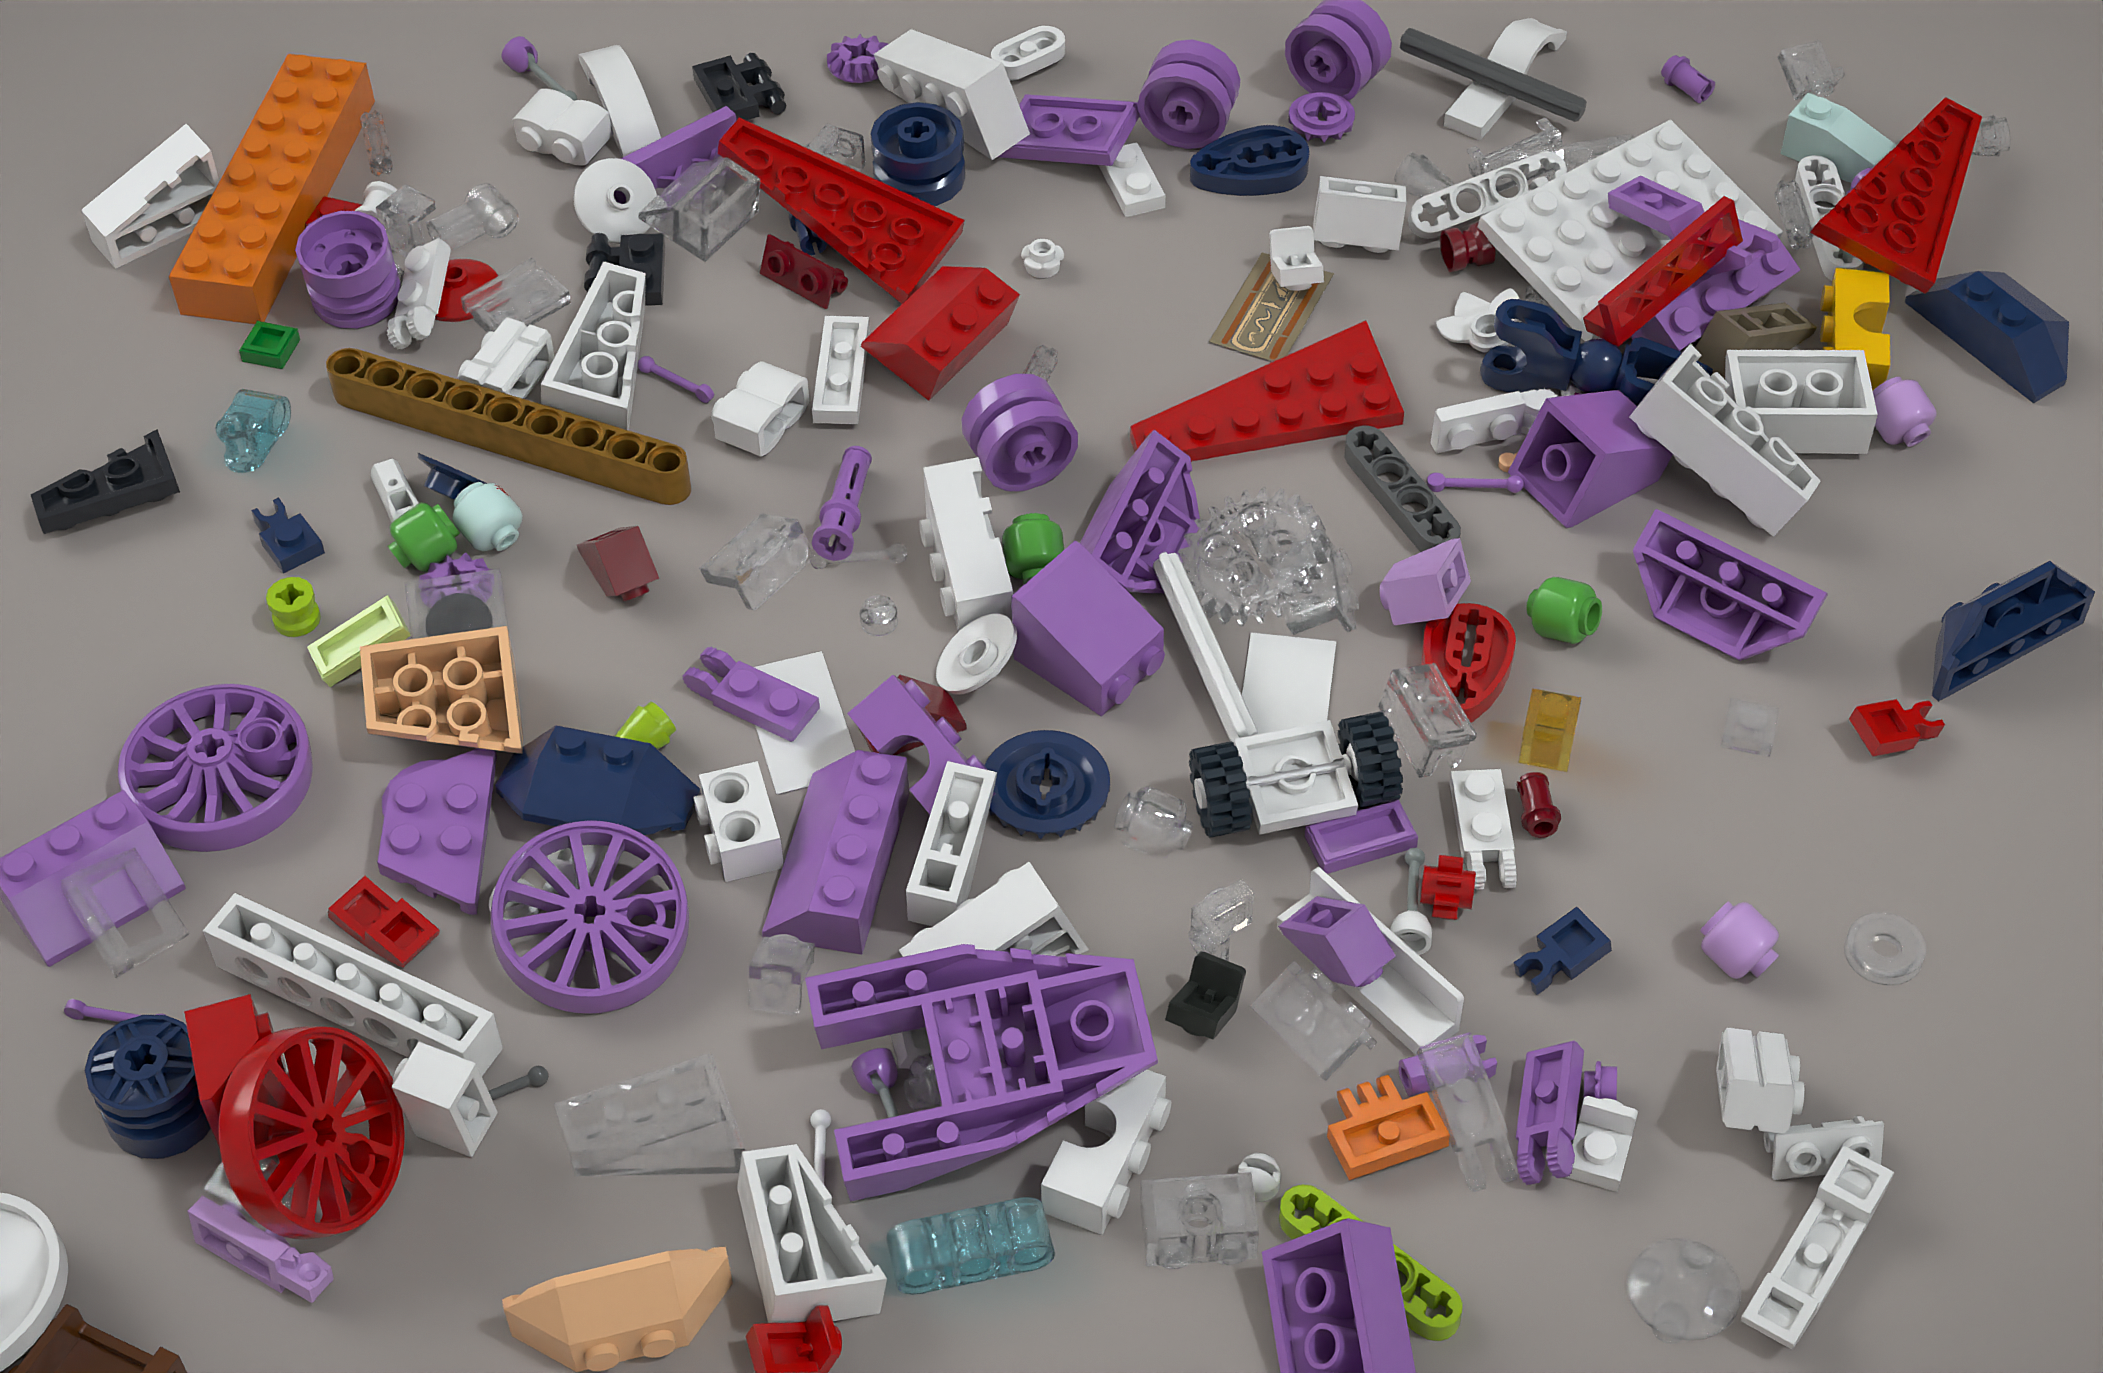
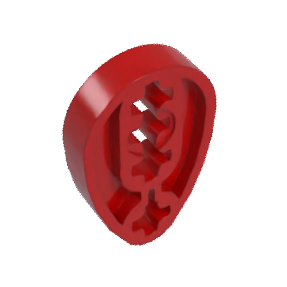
(1490, 658)

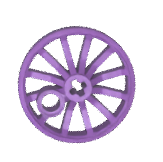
(217, 764)
(570, 909)

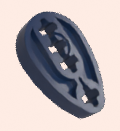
(1242, 165)

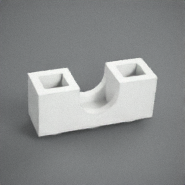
(1091, 1183)

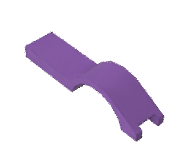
(1673, 212)

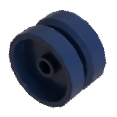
(919, 151)

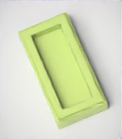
(339, 650)

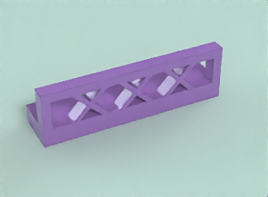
(674, 153)

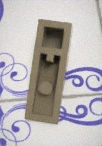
(1752, 329)

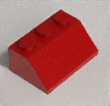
(942, 326)
(218, 1040)

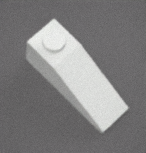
(950, 844)

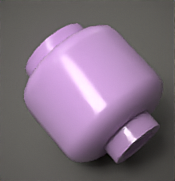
(1903, 412)
(1740, 940)

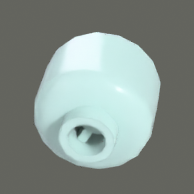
(487, 516)

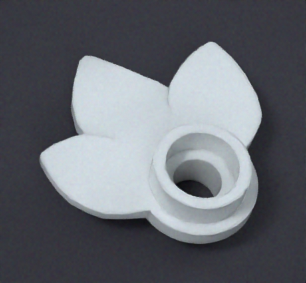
(1475, 321)

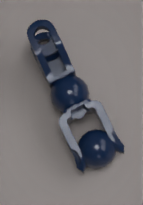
(1552, 354)

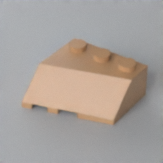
(445, 690)

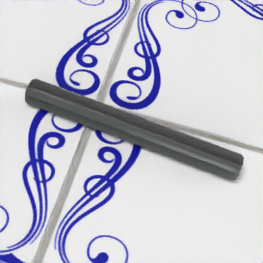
(1493, 74)

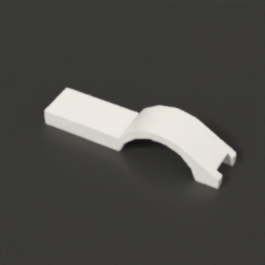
(1516, 48)

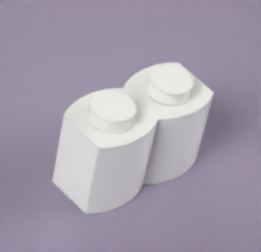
(562, 127)
(760, 408)

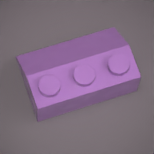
(34, 875)
(1338, 1301)

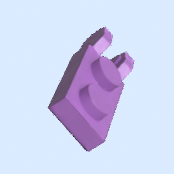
(752, 694)
(1549, 1111)

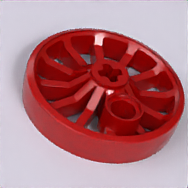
(311, 1133)

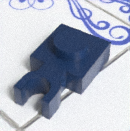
(287, 540)
(1566, 945)

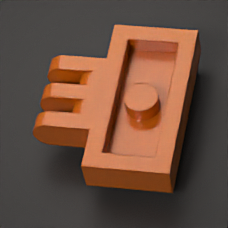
(1384, 1128)

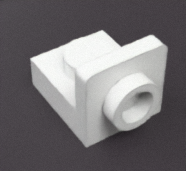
(1602, 1142)

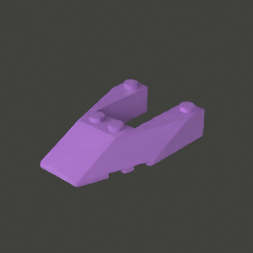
(1009, 1043)

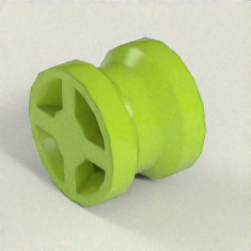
(293, 606)

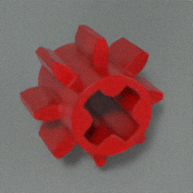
(1447, 887)

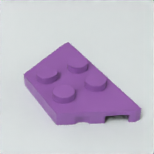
(440, 827)

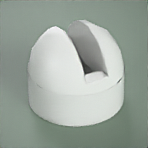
(1264, 1184)

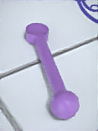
(703, 392)
(1438, 482)
(77, 1010)

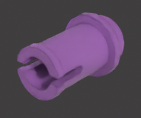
(1680, 73)

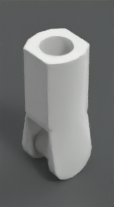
(393, 488)

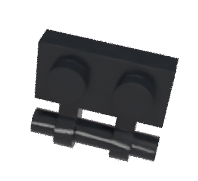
(726, 85)
(636, 252)

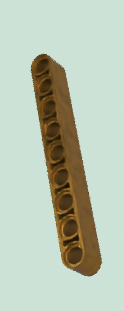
(510, 426)

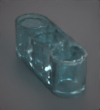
(970, 1245)

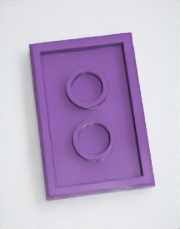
(1074, 129)

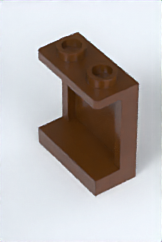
(77, 1347)

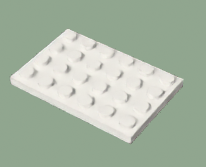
(1580, 248)

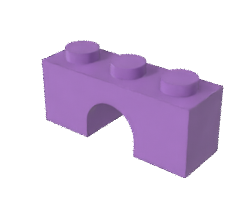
(898, 716)

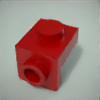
(796, 1346)

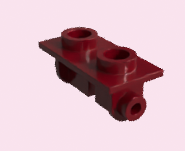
(801, 272)

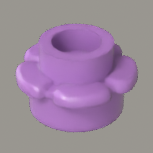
(1601, 1082)

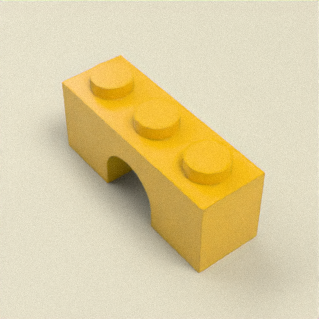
(1856, 317)

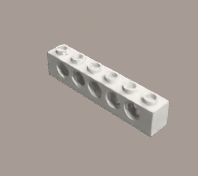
(347, 984)

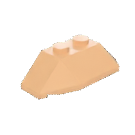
(621, 1308)

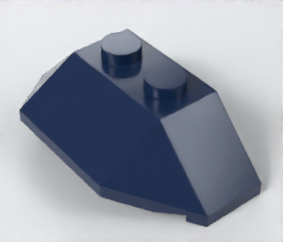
(2000, 328)
(2006, 625)
(596, 777)

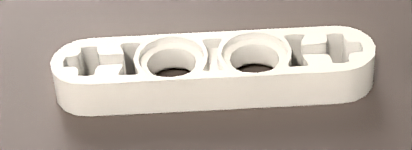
(1484, 189)
(1830, 190)

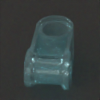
(252, 428)

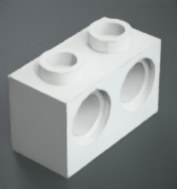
(740, 822)

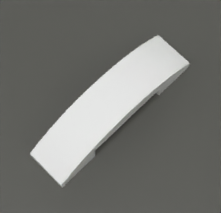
(622, 97)
(1818, 1248)

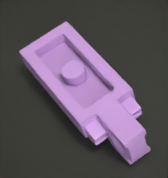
(257, 1251)

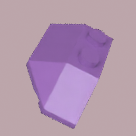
(1144, 514)
(1721, 591)

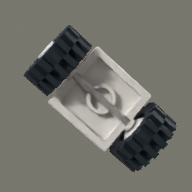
(1296, 775)

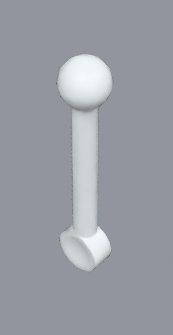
(820, 1121)

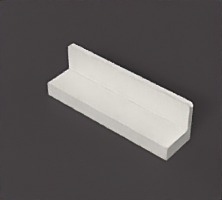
(1409, 994)

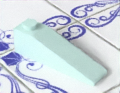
(1834, 133)

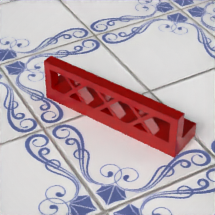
(1666, 274)

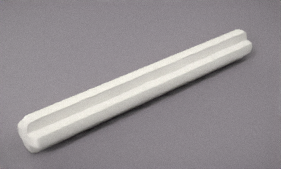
(1204, 647)

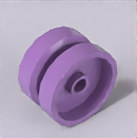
(1338, 48)
(1189, 94)
(1019, 432)

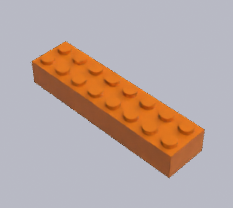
(271, 188)

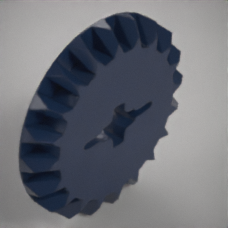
(1076, 774)

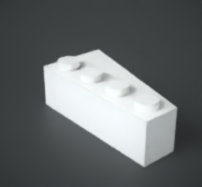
(958, 80)
(600, 353)

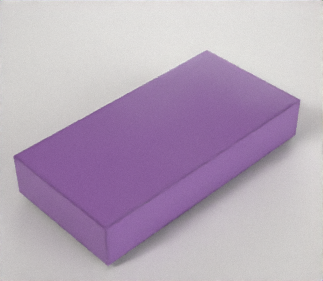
(1361, 837)

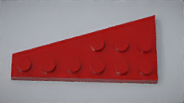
(1908, 200)
(865, 220)
(1287, 402)

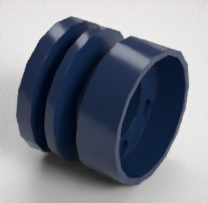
(147, 1087)

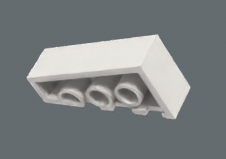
(1724, 443)

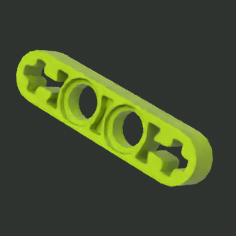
(1433, 1289)

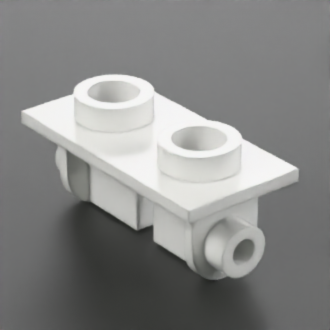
(1811, 1150)

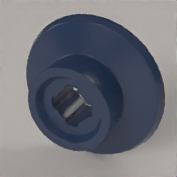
(445, 478)

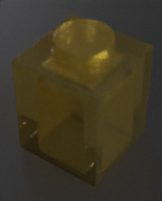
(1549, 730)

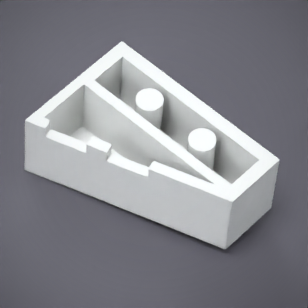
(153, 200)
(964, 544)
(801, 1242)

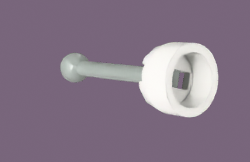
(1412, 925)

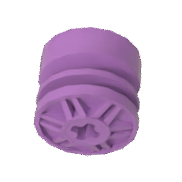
(348, 269)

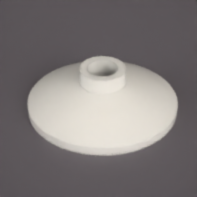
(596, 202)
(976, 654)

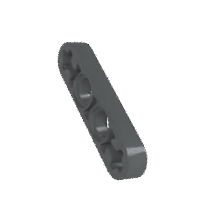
(1393, 495)

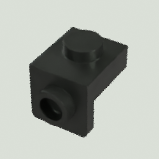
(1208, 997)

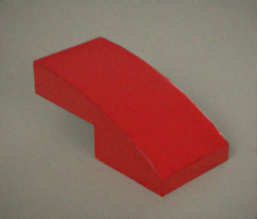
(382, 924)

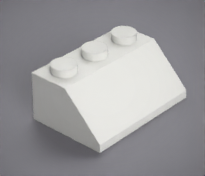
(1806, 397)

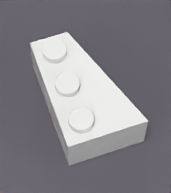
(1006, 916)

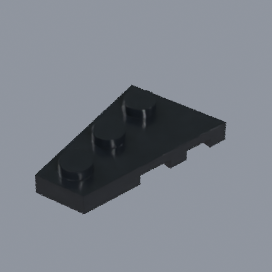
(118, 485)

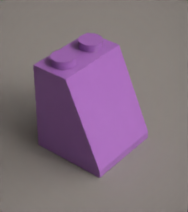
(1587, 455)
(1085, 631)

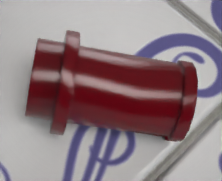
(1539, 814)

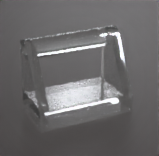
(100, 927)

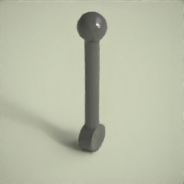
(536, 1076)

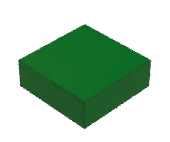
(269, 345)

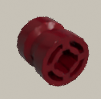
(1465, 247)

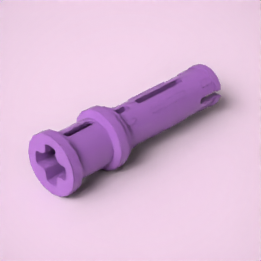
(852, 471)

